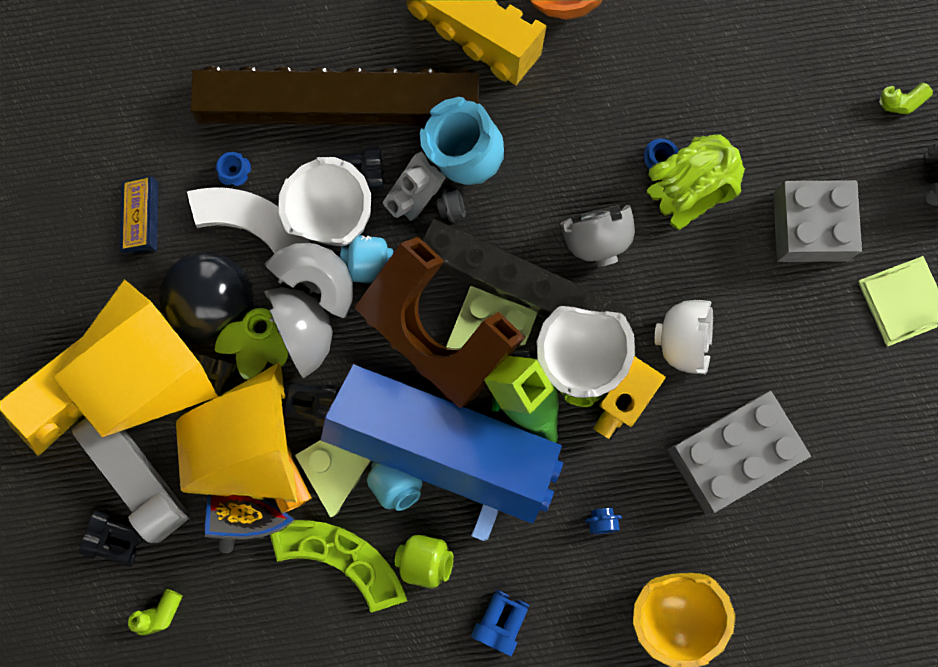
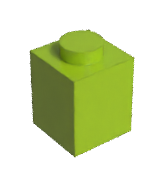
(519, 384)

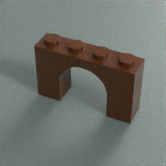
(393, 310)

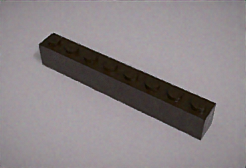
(325, 95)

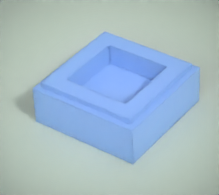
(485, 523)

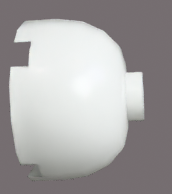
(687, 336)

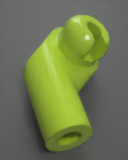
(898, 102)
(157, 618)

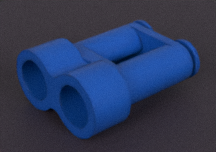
(494, 636)

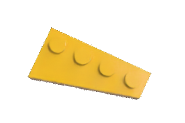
(486, 33)
(40, 407)

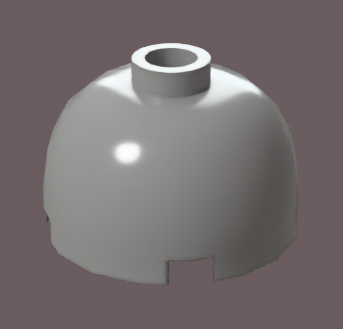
(600, 234)

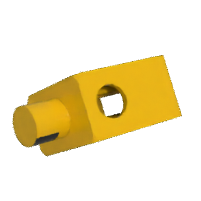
(640, 385)

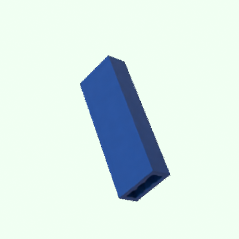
(443, 444)

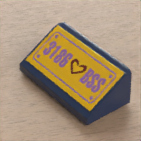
(139, 215)

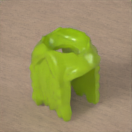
(697, 179)

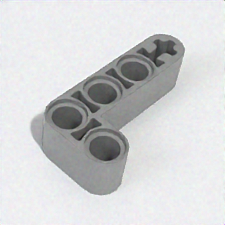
(152, 502)

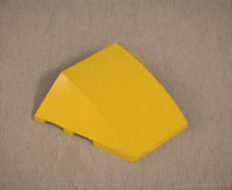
(131, 367)
(238, 442)

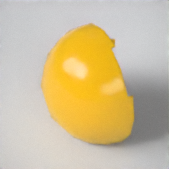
(683, 619)

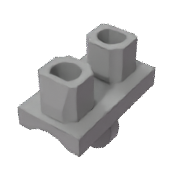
(414, 188)

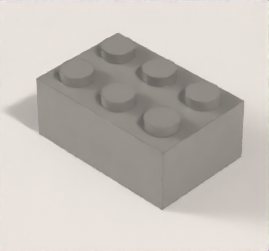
(739, 453)

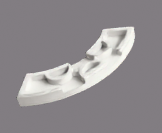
(241, 211)

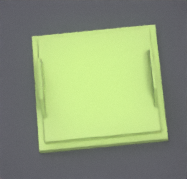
(902, 300)

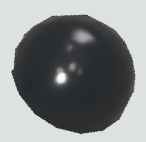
(204, 295)

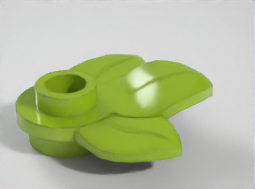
(252, 348)

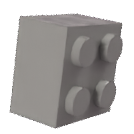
(817, 221)

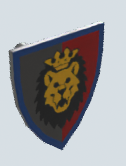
(241, 518)

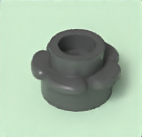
(451, 205)

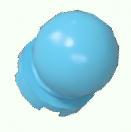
(463, 141)

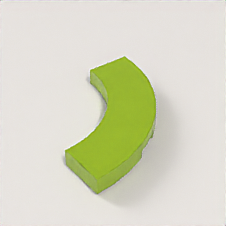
(345, 552)

